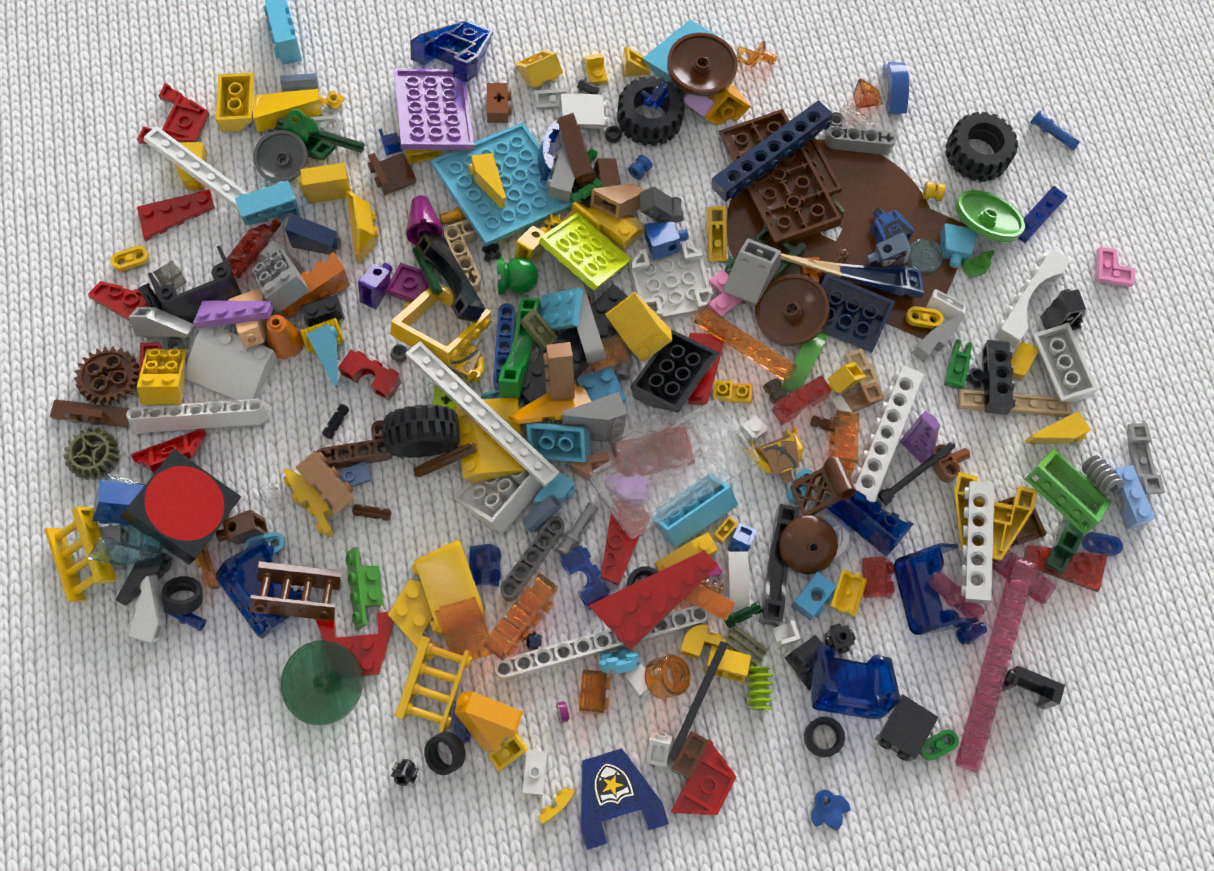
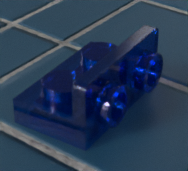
(485, 564)

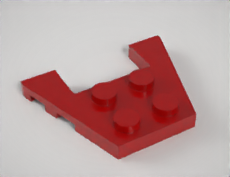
(184, 120)
(368, 649)

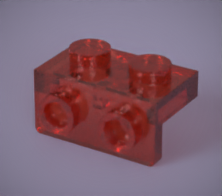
(879, 578)

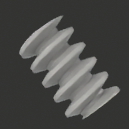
(1102, 475)

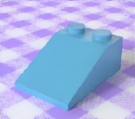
(325, 344)

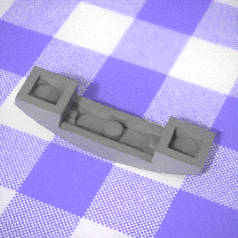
(1141, 458)

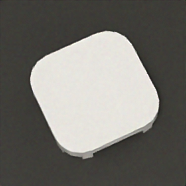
(673, 283)

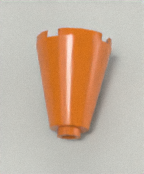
(283, 337)

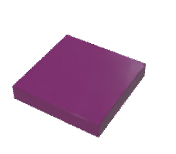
(407, 283)

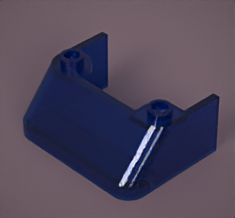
(919, 599)

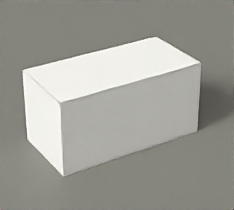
(838, 403)

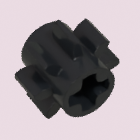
(404, 772)

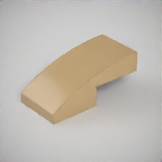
(859, 357)

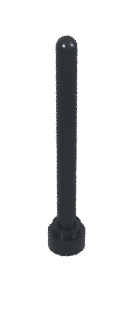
(888, 494)

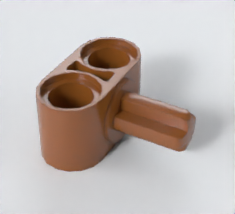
(949, 462)

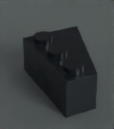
(1065, 309)

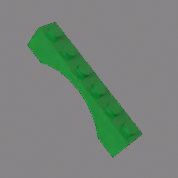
(515, 368)

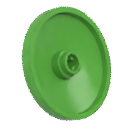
(990, 216)

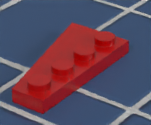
(164, 214)

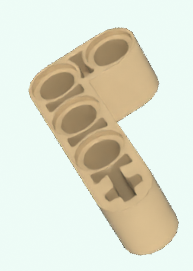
(459, 243)

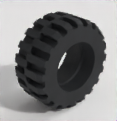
(649, 129)
(990, 130)
(421, 431)

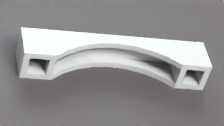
(1016, 323)

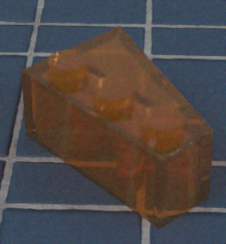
(844, 438)

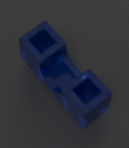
(578, 560)

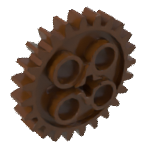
(112, 389)

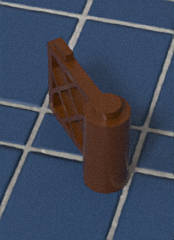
(835, 478)

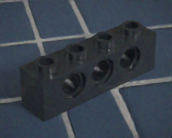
(998, 377)

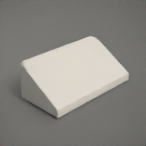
(549, 98)
(946, 305)

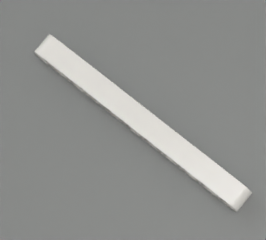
(594, 649)

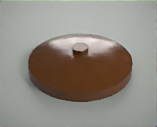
(702, 64)
(792, 310)

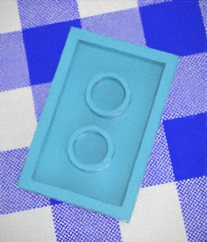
(561, 308)

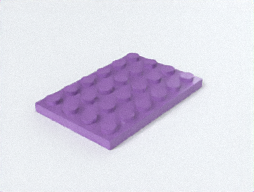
(432, 110)

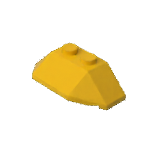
(362, 226)

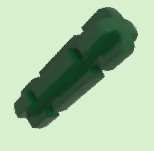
(743, 614)

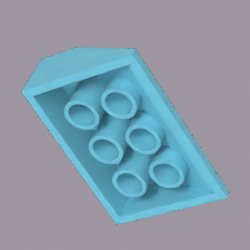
(657, 58)

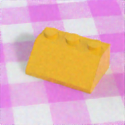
(234, 101)

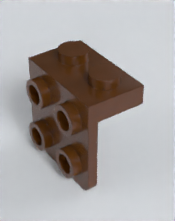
(391, 173)

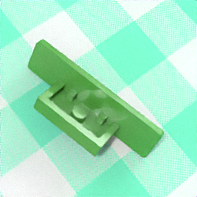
(364, 587)

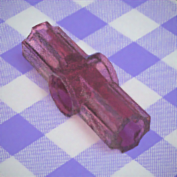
(947, 588)

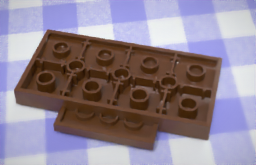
(793, 191)

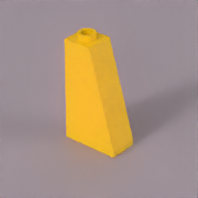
(271, 107)

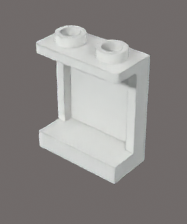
(587, 108)

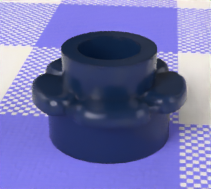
(533, 641)

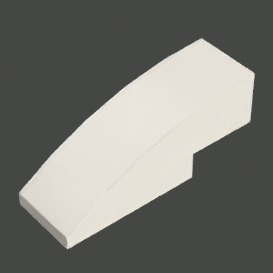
(738, 579)

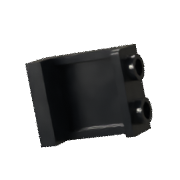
(1048, 689)
(906, 729)

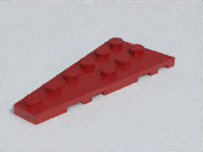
(643, 605)

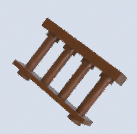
(297, 576)

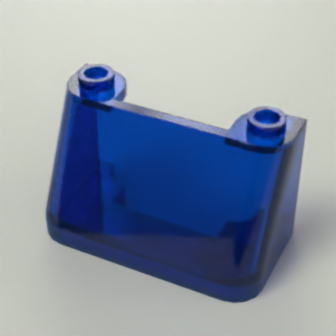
(239, 581)
(853, 686)

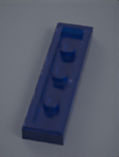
(1042, 212)

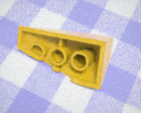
(620, 232)

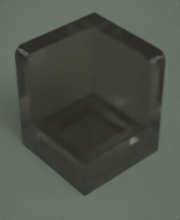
(170, 275)

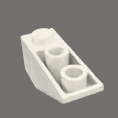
(149, 612)

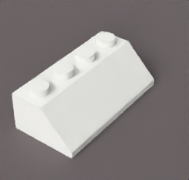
(1065, 363)

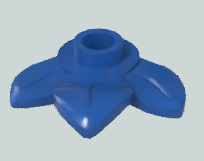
(831, 812)

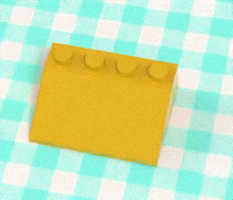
(490, 459)

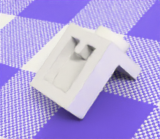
(753, 429)
(659, 748)

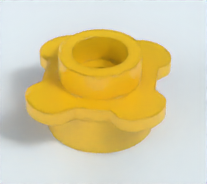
(334, 104)

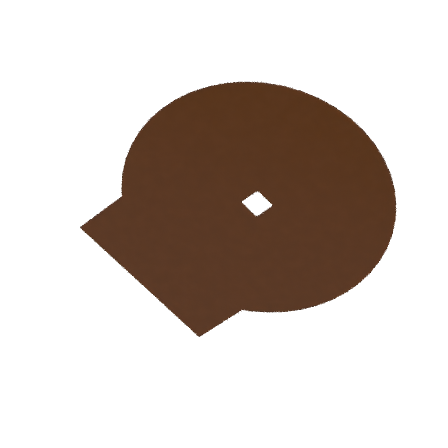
(866, 184)

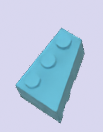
(267, 203)

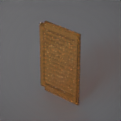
(464, 627)

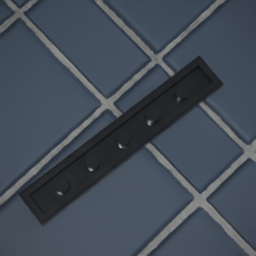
(698, 700)

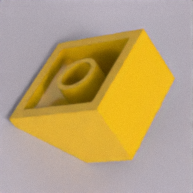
(539, 68)

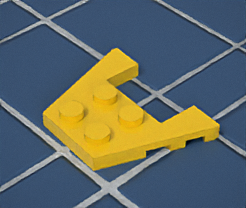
(412, 613)

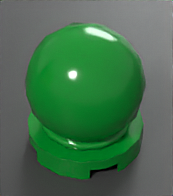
(517, 275)

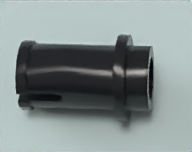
(588, 87)

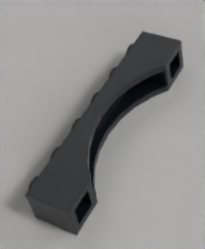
(465, 299)
(776, 575)

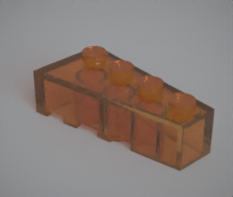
(522, 617)

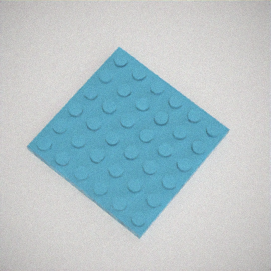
(524, 188)

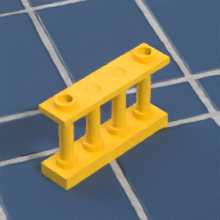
(68, 571)
(419, 668)

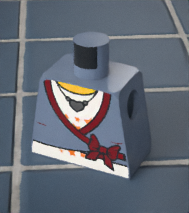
(891, 252)

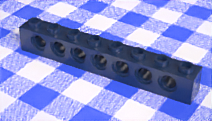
(772, 151)

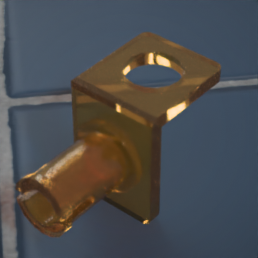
(756, 56)

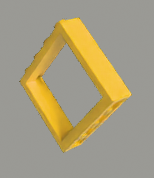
(402, 331)

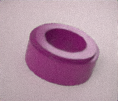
(562, 712)

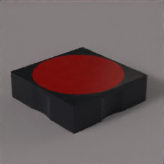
(181, 507)

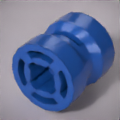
(641, 165)

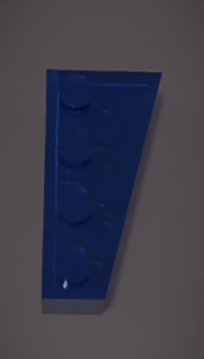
(872, 522)

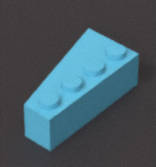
(283, 31)

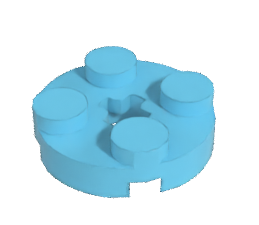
(619, 661)

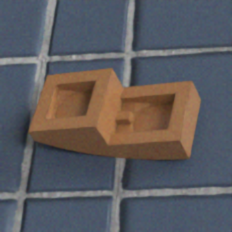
(863, 397)

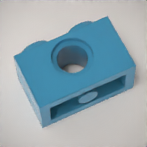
(823, 588)

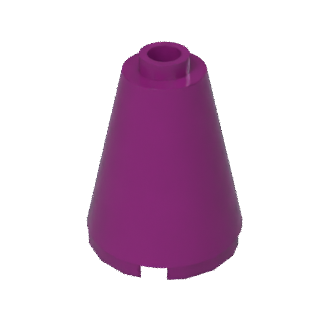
(422, 219)

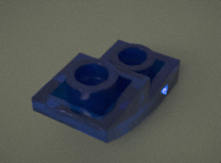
(460, 729)

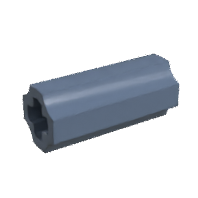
(299, 82)
(541, 513)

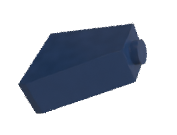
(311, 236)

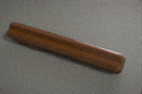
(445, 459)

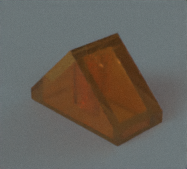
(866, 95)

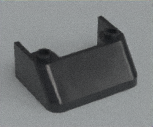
(188, 303)

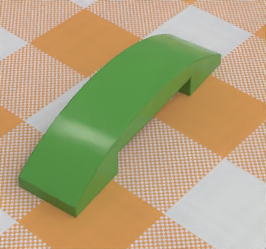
(805, 362)

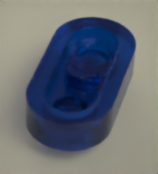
(1101, 542)

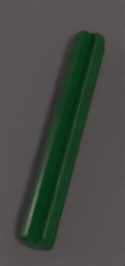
(428, 273)

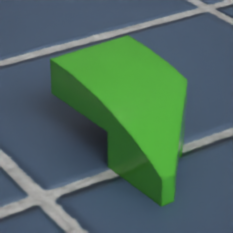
(978, 265)

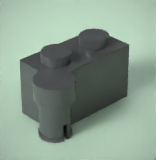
(660, 206)

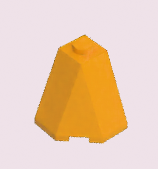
(727, 105)
(487, 719)

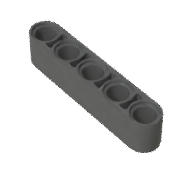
(531, 567)

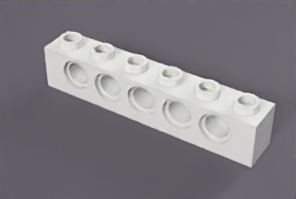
(985, 492)

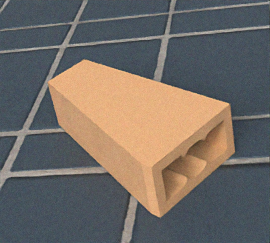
(251, 332)

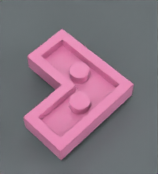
(1109, 272)
(724, 302)

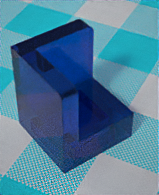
(390, 143)

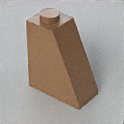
(617, 200)

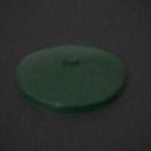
(321, 682)

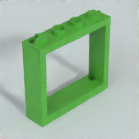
(1062, 498)

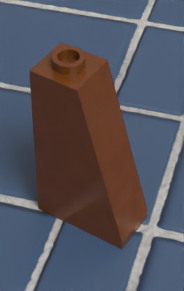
(576, 149)

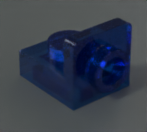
(657, 96)

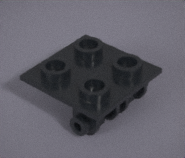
(802, 660)

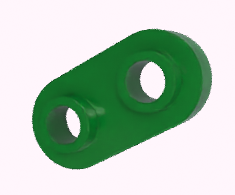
(938, 746)

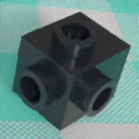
(832, 638)

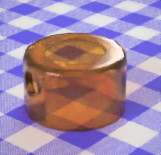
(660, 684)

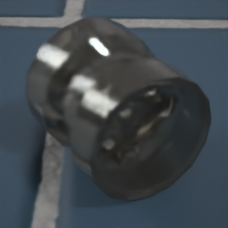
(774, 390)

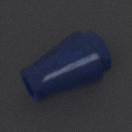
(970, 633)

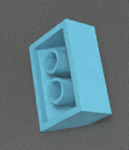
(560, 441)

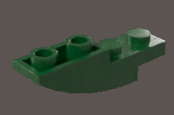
(1064, 547)

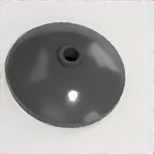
(273, 149)

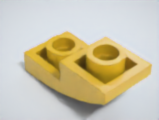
(733, 393)
(562, 799)

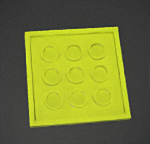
(585, 251)

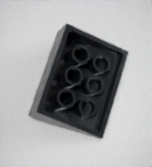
(673, 373)

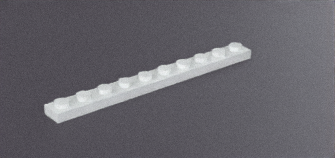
(482, 414)

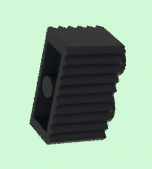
(322, 310)

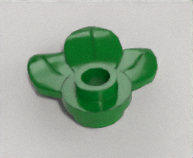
(302, 127)

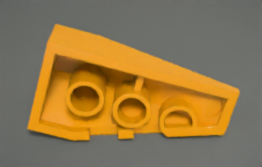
(549, 409)

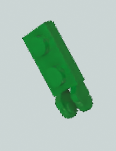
(958, 366)

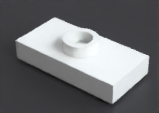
(534, 772)

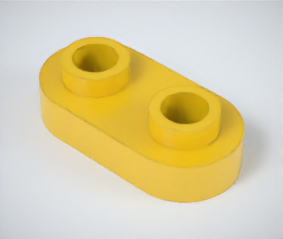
(130, 258)
(923, 317)

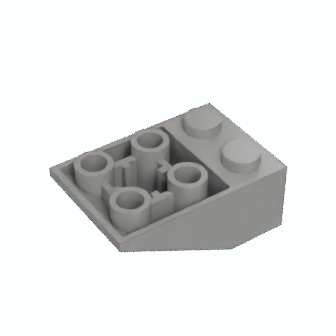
(752, 271)
(280, 280)

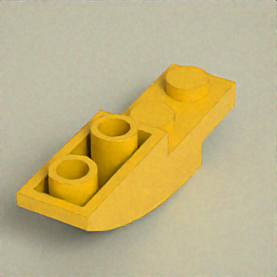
(308, 496)

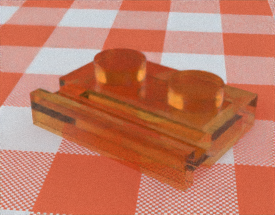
(614, 351)

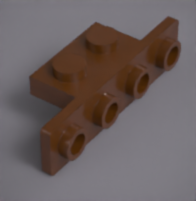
(89, 413)

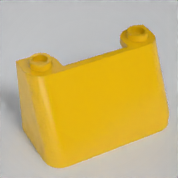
(445, 579)

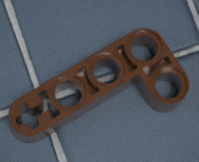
(354, 450)

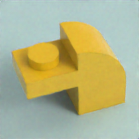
(696, 638)

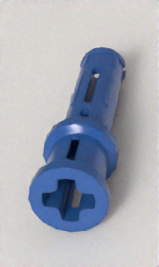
(1049, 126)

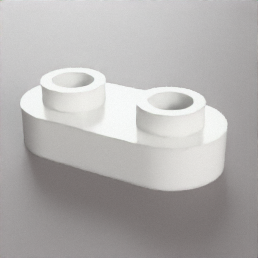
(324, 123)

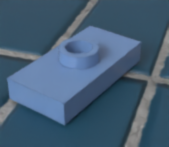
(355, 474)

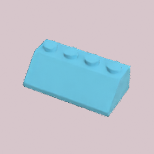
(697, 515)

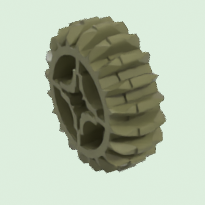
(106, 450)

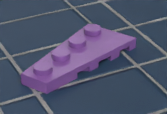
(231, 312)
(922, 437)

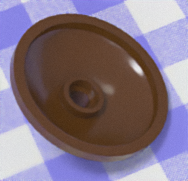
(798, 538)

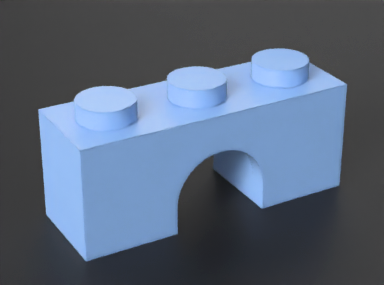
(1136, 506)

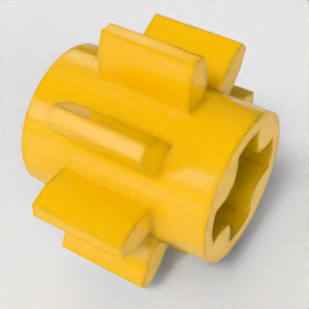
(553, 219)

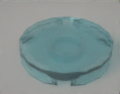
(925, 256)

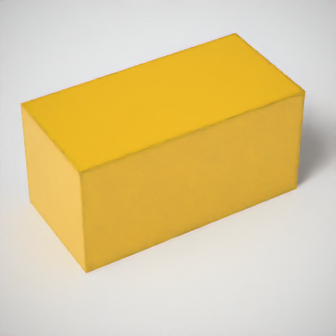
(725, 530)

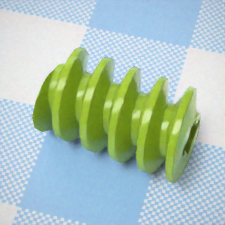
(759, 688)

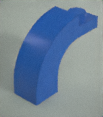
(898, 87)

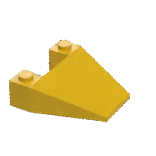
(1007, 519)

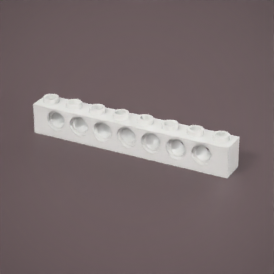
(911, 381)

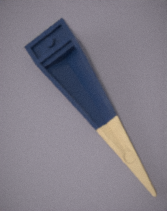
(893, 279)

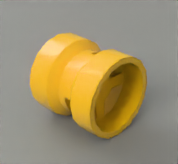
(933, 191)

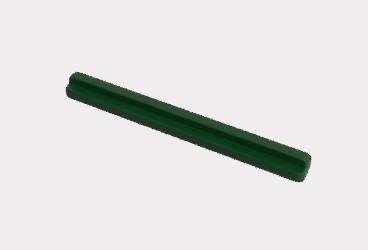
(331, 138)

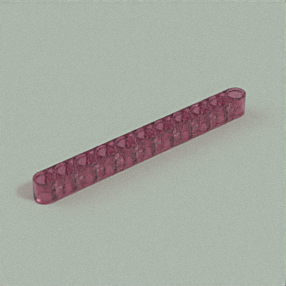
(995, 664)

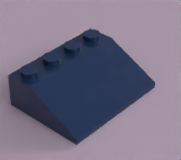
(855, 313)

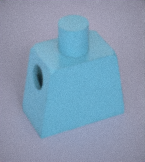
(957, 243)

